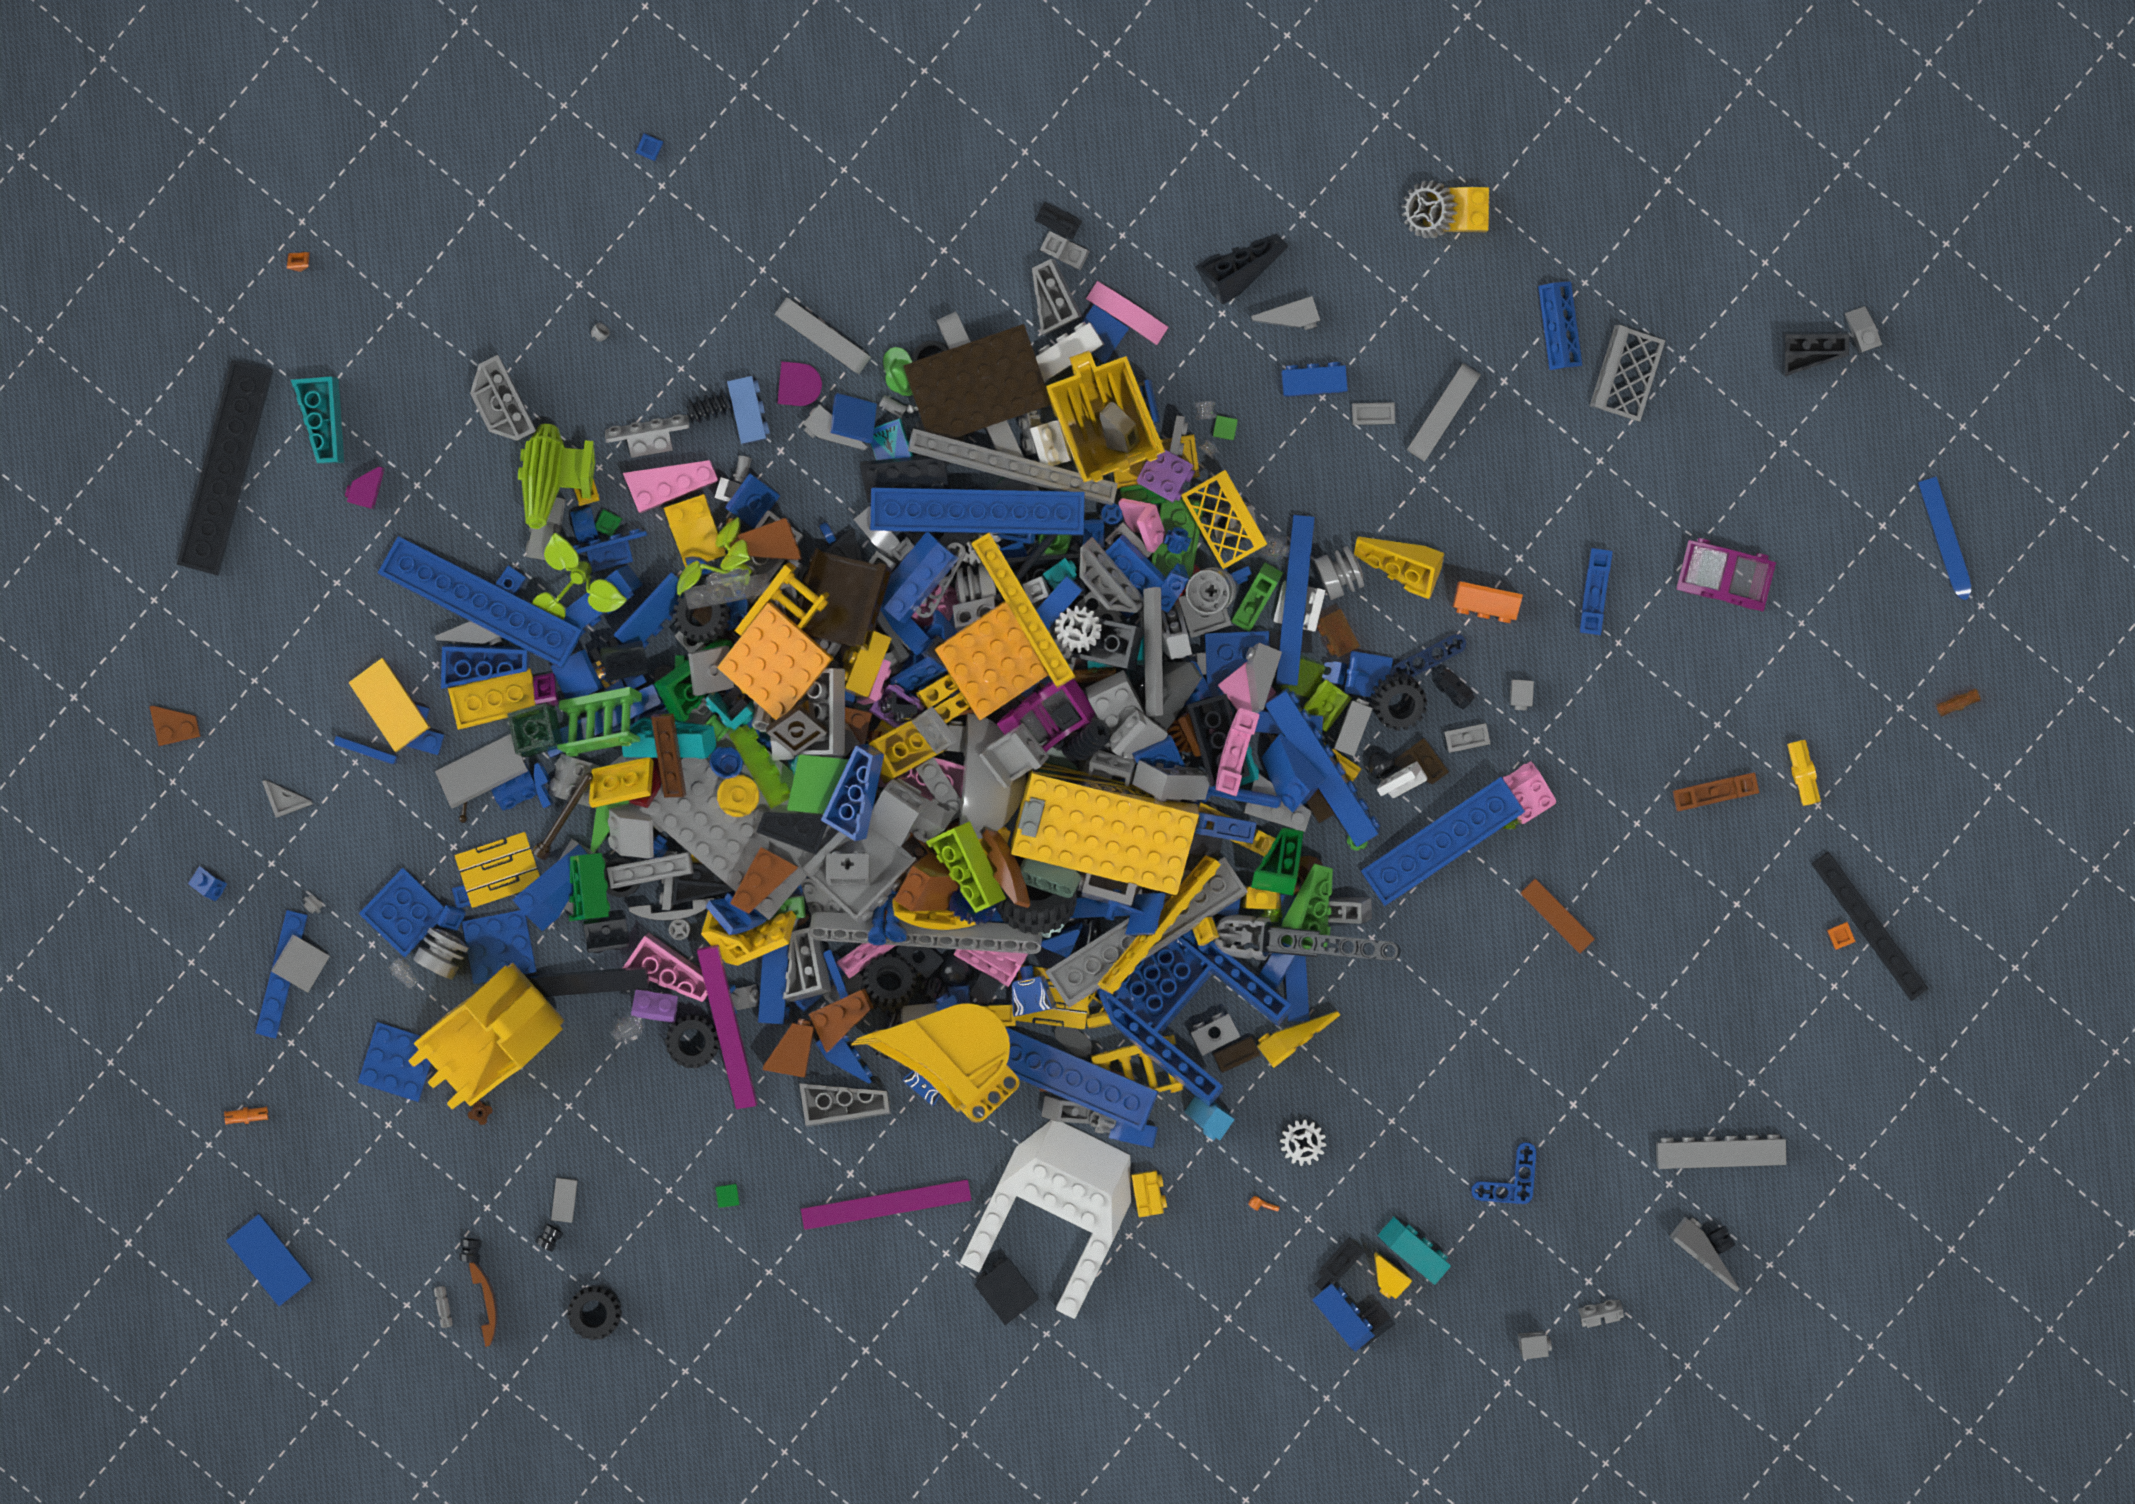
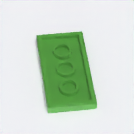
(1174, 516)

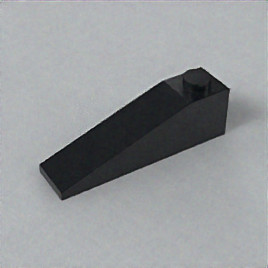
(1232, 273)

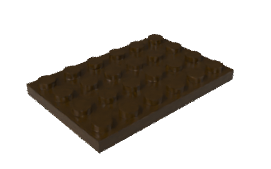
(977, 384)

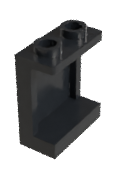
(1005, 1290)

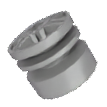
(1339, 573)
(974, 586)
(1202, 598)
(441, 952)

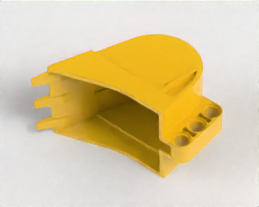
(1078, 405)
(488, 1036)
(957, 1052)

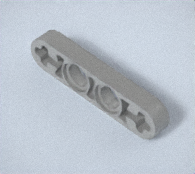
(944, 583)

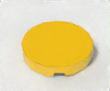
(738, 796)

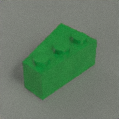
(1281, 864)
(589, 887)

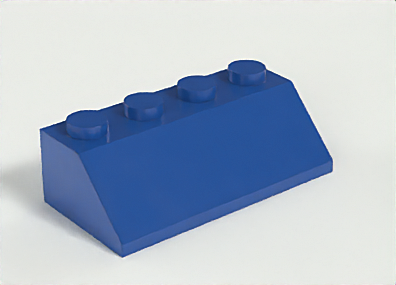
(917, 577)
(652, 613)

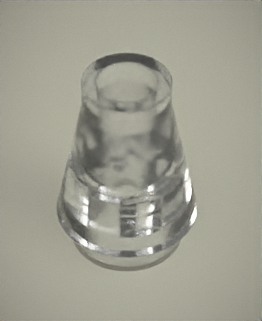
(402, 971)

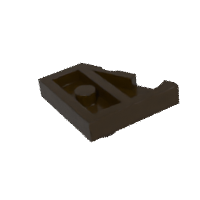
(1426, 758)

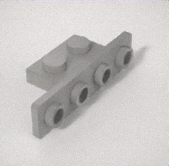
(648, 436)

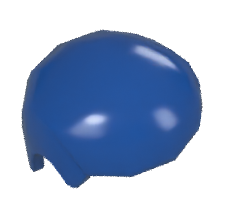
(726, 762)

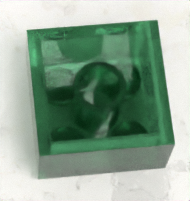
(535, 729)

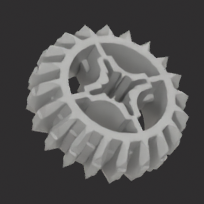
(1438, 222)

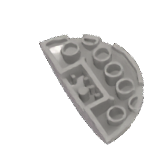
(983, 797)

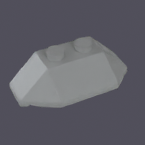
(500, 401)
(1107, 580)

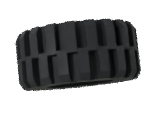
(1040, 915)

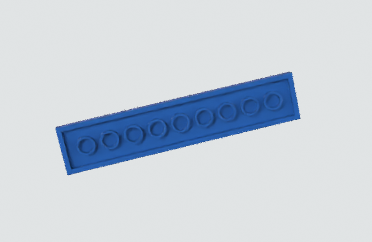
(977, 511)
(480, 602)

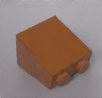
(772, 541)
(927, 886)
(793, 1050)

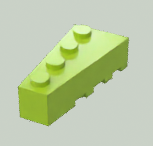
(968, 866)

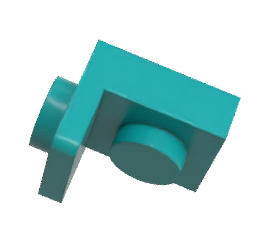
(1057, 573)

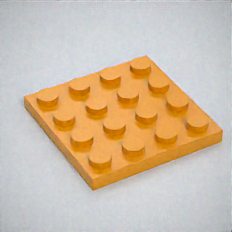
(991, 661)
(775, 662)

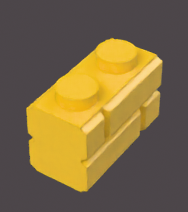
(1147, 1193)

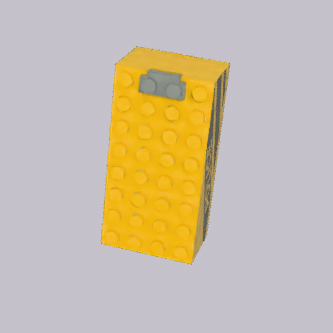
(1104, 828)

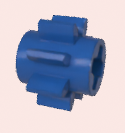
(1177, 540)
(659, 847)

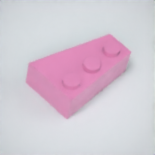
(998, 965)

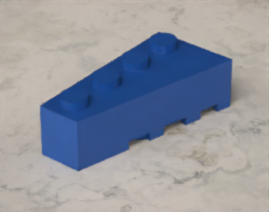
(582, 614)
(480, 662)
(855, 793)

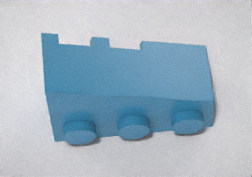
(1212, 1119)

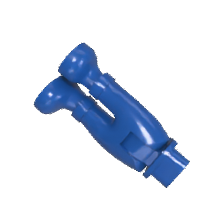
(893, 931)

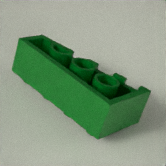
(677, 688)

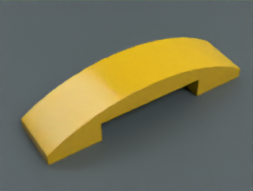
(1261, 842)
(930, 919)

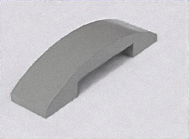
(1037, 593)
(647, 912)

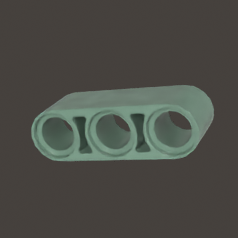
(1050, 877)

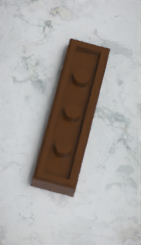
(668, 755)

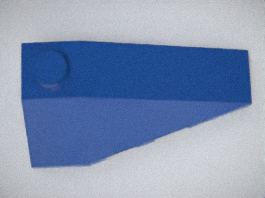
(549, 893)

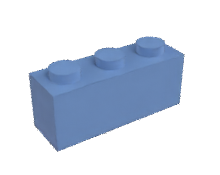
(748, 410)

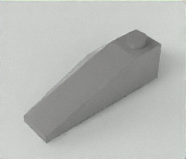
(1697, 1244)

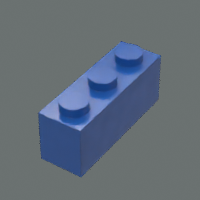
(1314, 379)
(1344, 1317)

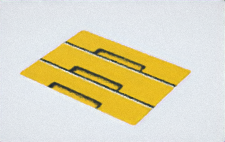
(497, 869)
(1062, 1015)

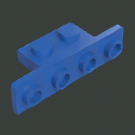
(610, 553)

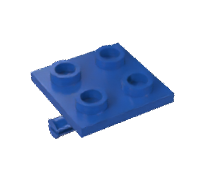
(1365, 671)
(1143, 914)

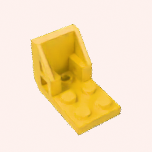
(752, 943)

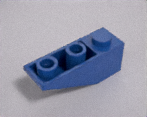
(847, 1059)

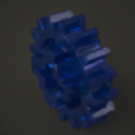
(963, 909)

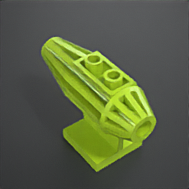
(549, 467)

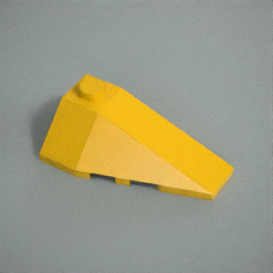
(1408, 563)
(1284, 1042)

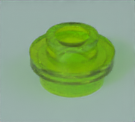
(1272, 914)

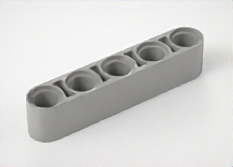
(822, 335)
(1443, 412)

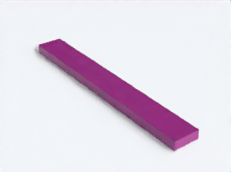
(727, 1027)
(886, 1204)

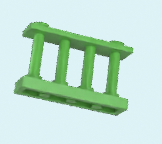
(591, 704)

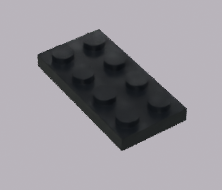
(905, 472)

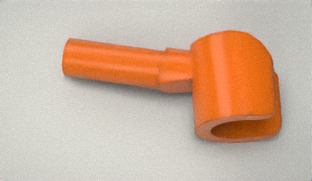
(1256, 1203)

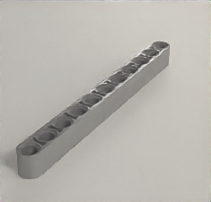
(1001, 432)
(981, 937)

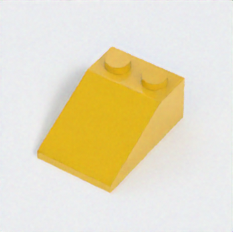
(1471, 209)
(694, 529)
(902, 750)

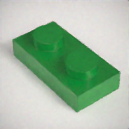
(1141, 494)

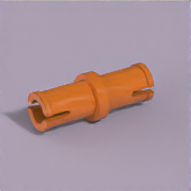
(246, 1115)

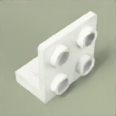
(1312, 609)

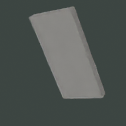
(480, 771)

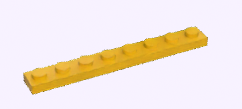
(1023, 610)
(1172, 908)

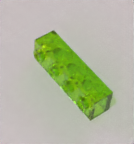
(759, 767)

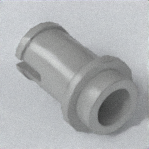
(892, 406)
(742, 469)

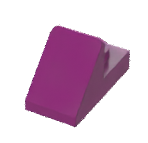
(545, 689)

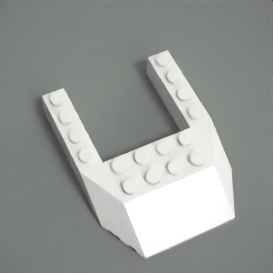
(1072, 1179)

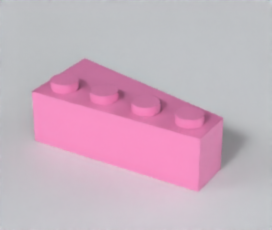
(661, 485)
(668, 968)

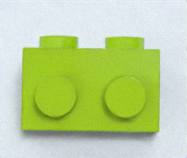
(1328, 702)

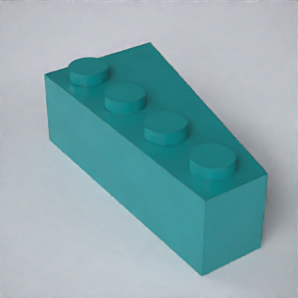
(322, 416)
(693, 740)

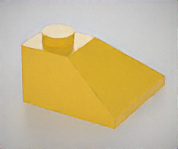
(1390, 1277)

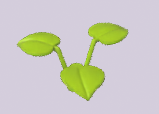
(561, 555)
(734, 559)

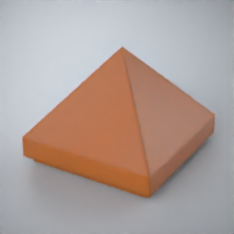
(298, 261)

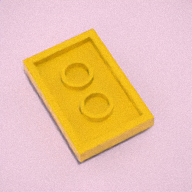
(621, 782)

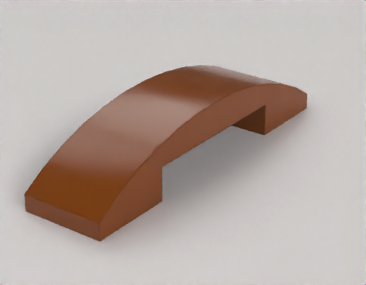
(1715, 791)
(479, 1276)

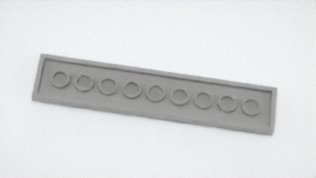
(1081, 971)

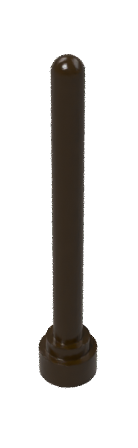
(542, 849)

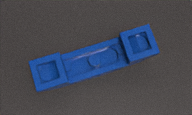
(1595, 591)

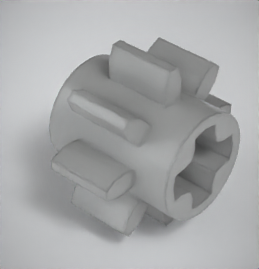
(1101, 1122)

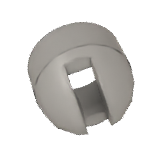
(600, 332)

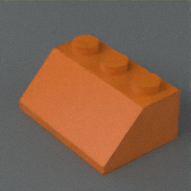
(1487, 602)

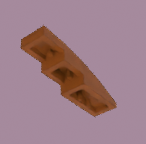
(1008, 872)

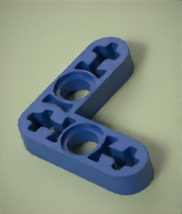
(1512, 1188)

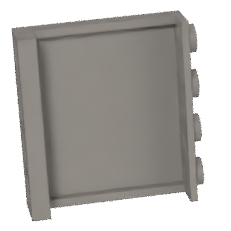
(887, 870)

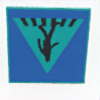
(890, 441)

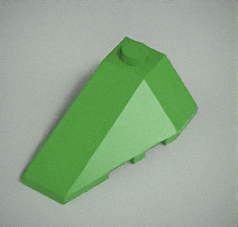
(1311, 905)

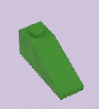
(1257, 597)
(601, 826)

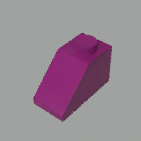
(365, 488)

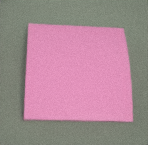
(1238, 690)

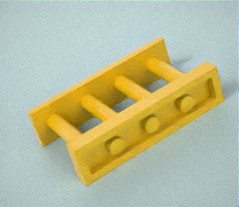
(774, 593)
(1124, 1056)

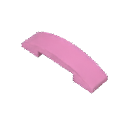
(1127, 312)
(1235, 750)

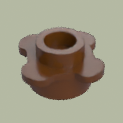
(478, 1106)

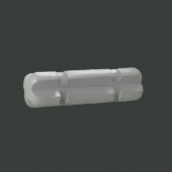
(443, 1306)

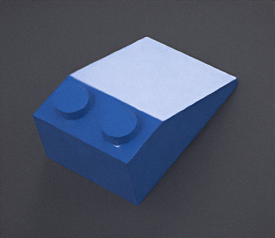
(1291, 773)

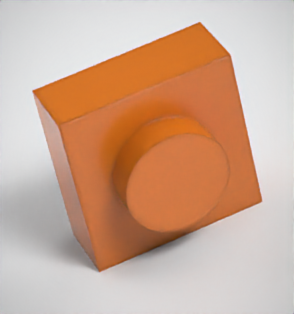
(1841, 935)

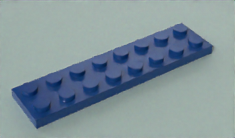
(1443, 841)
(1080, 1081)

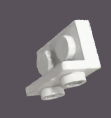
(1051, 443)
(1402, 780)

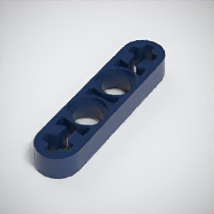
(1426, 654)

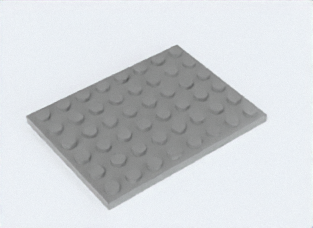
(723, 841)

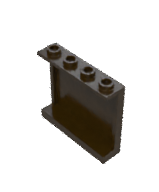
(853, 601)

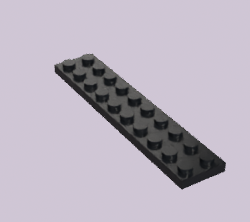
(225, 467)

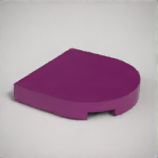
(798, 384)

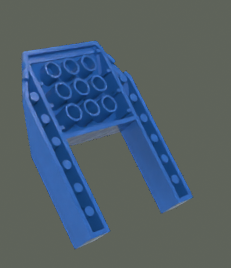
(1164, 986)

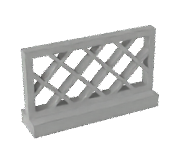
(1612, 363)

